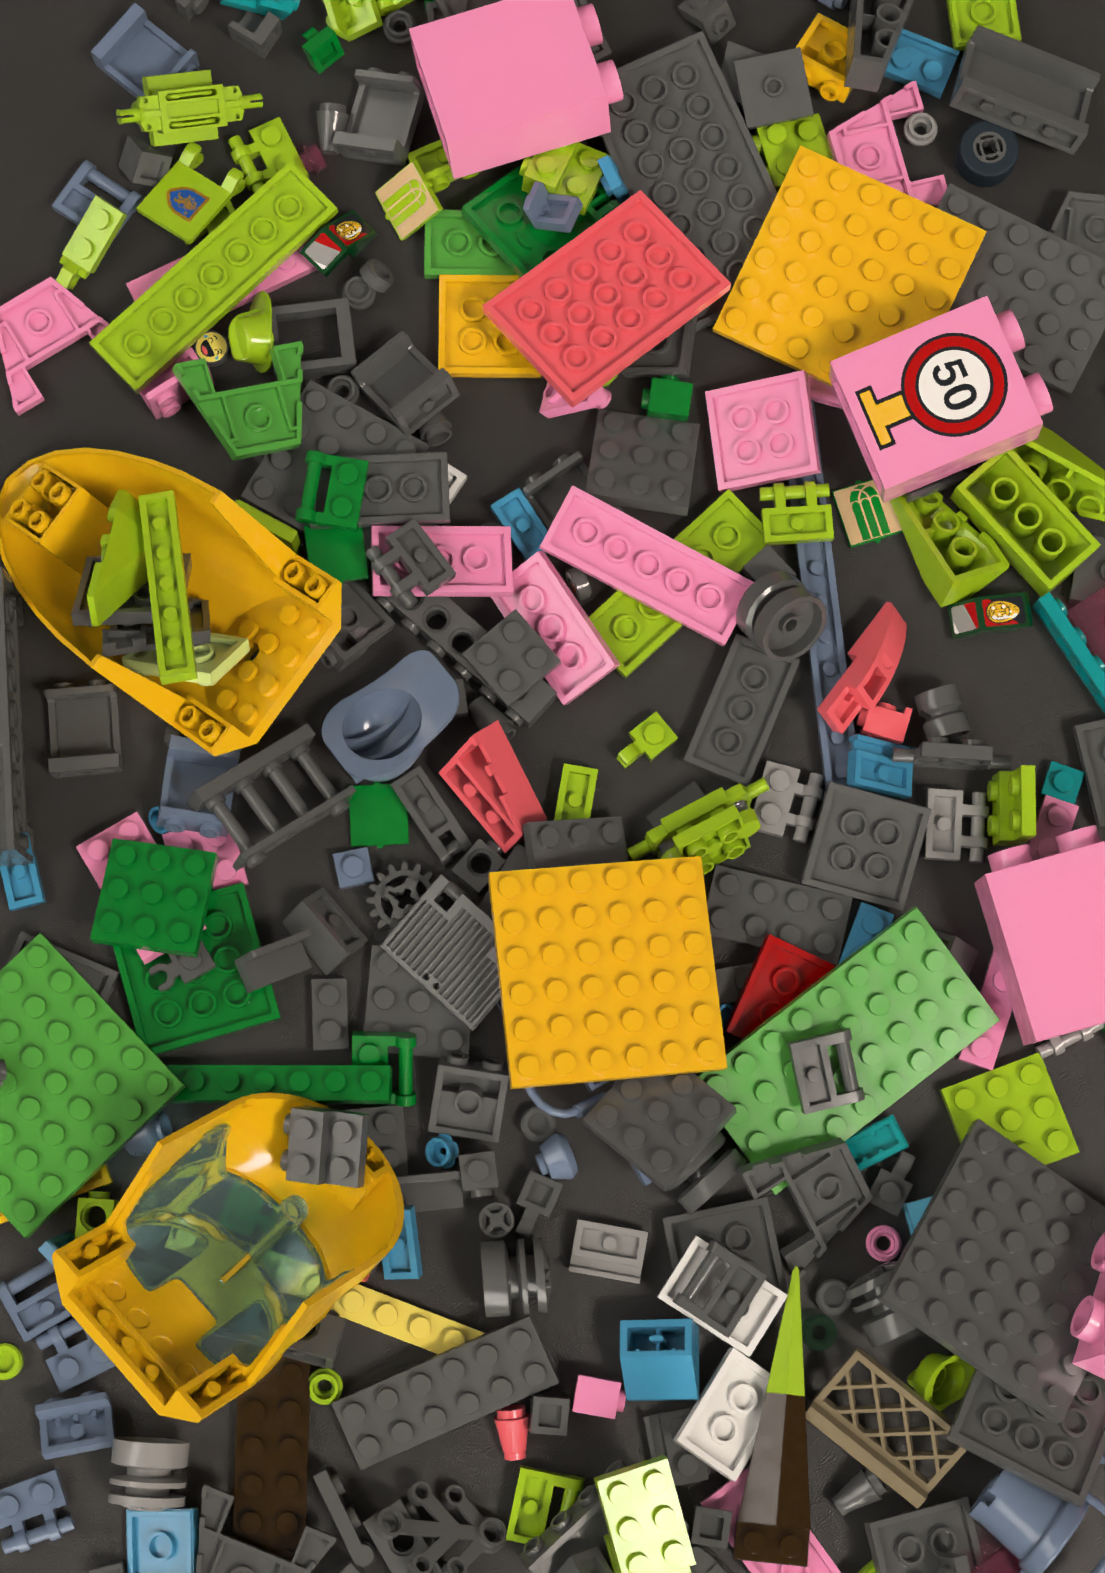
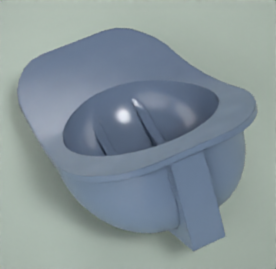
(392, 719)

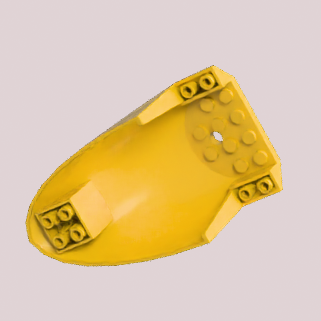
(253, 581)

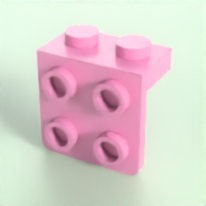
(165, 392)

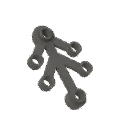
(445, 1528)

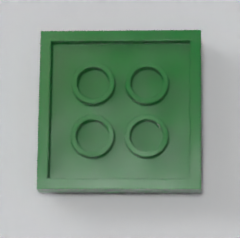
(154, 897)

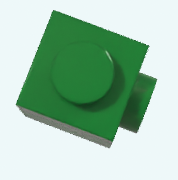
(668, 398)

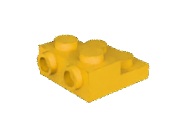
(825, 57)

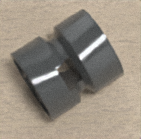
(942, 712)

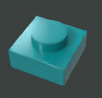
(1062, 782)

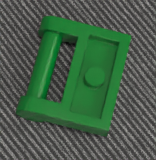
(344, 491)
(373, 1049)

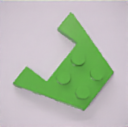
(254, 417)

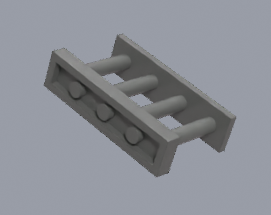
(269, 764)

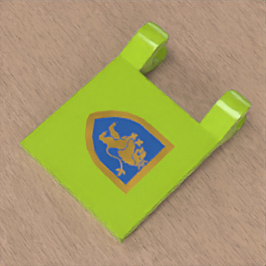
(187, 200)

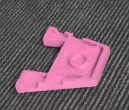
(872, 148)
(36, 328)

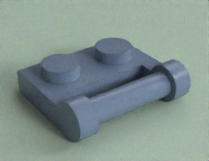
(76, 199)
(38, 1311)

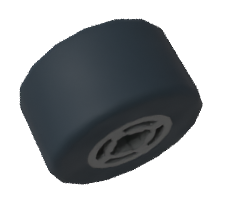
(980, 165)

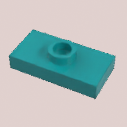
(877, 1142)

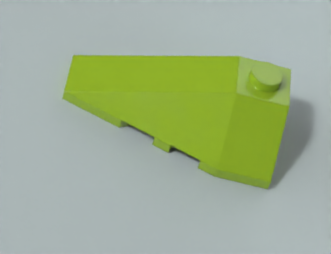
(1067, 473)
(947, 550)

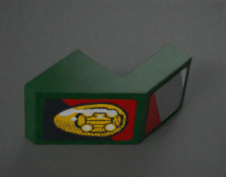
(336, 240)
(990, 614)

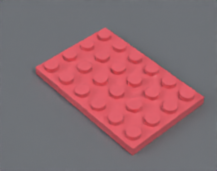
(606, 298)

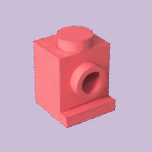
(884, 722)

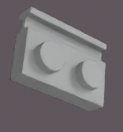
(608, 1251)

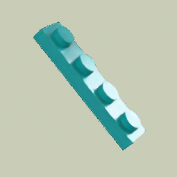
(1072, 644)

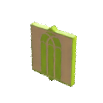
(408, 200)

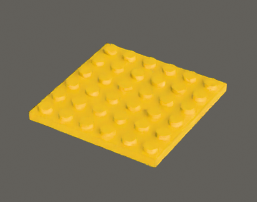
(843, 267)
(606, 972)

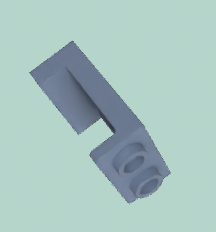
(140, 49)
(185, 770)

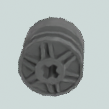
(514, 1277)
(885, 1323)

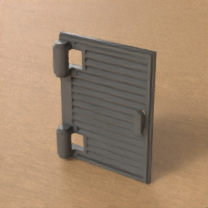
(452, 949)

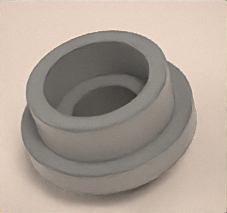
(920, 120)

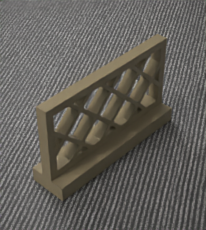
(863, 1442)

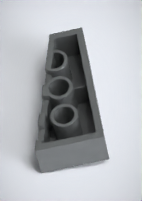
(872, 39)

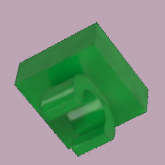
(322, 48)

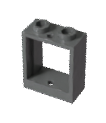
(322, 367)

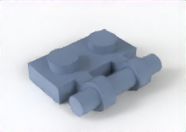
(76, 1363)
(28, 1499)

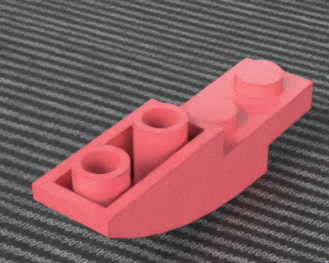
(873, 666)

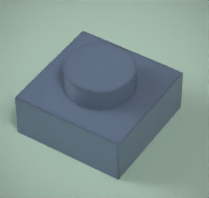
(353, 868)

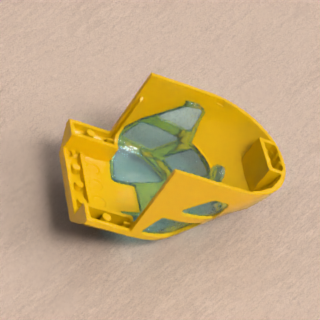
(222, 1257)

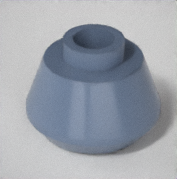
(557, 1158)

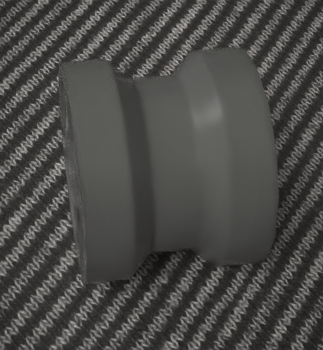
(495, 1216)

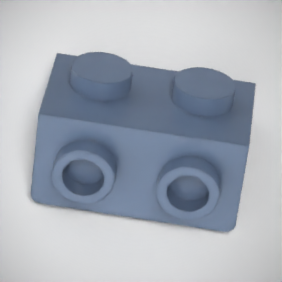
(76, 1424)

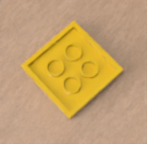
(468, 338)

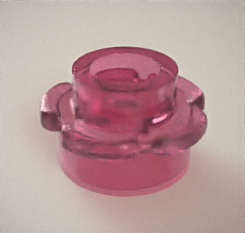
(312, 159)

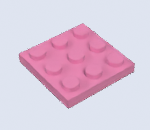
(763, 431)

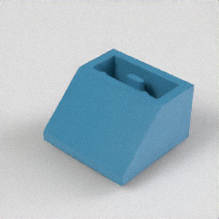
(660, 1359)

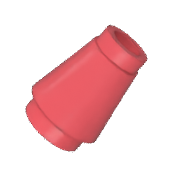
(512, 1430)

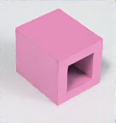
(598, 1396)

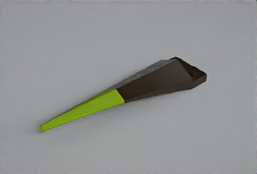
(775, 1500)

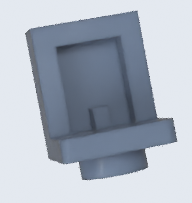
(551, 211)

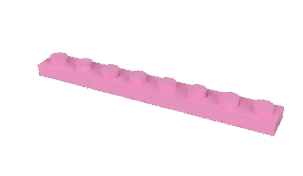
(1053, 819)

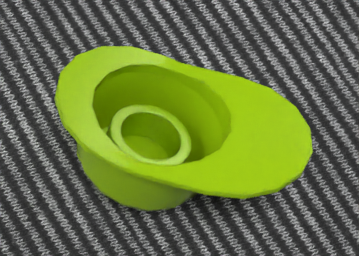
(252, 334)
(941, 1379)

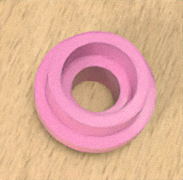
(894, 1243)

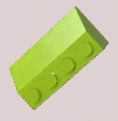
(1025, 521)

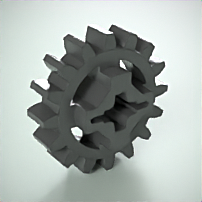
(387, 893)

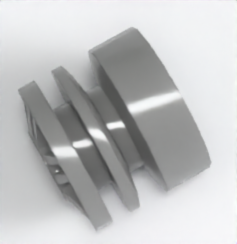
(148, 1472)

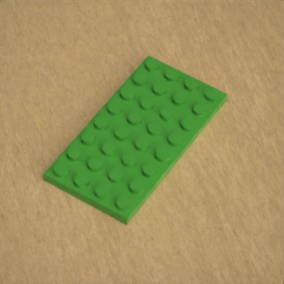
(906, 1019)

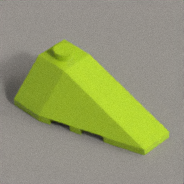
(122, 560)

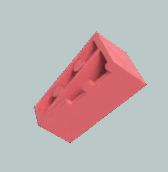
(493, 786)

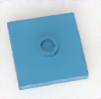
(162, 1540)

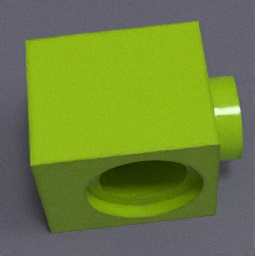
(84, 1207)

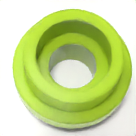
(322, 1397)

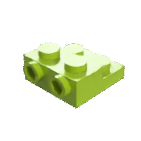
(781, 141)
(565, 171)
(1012, 806)

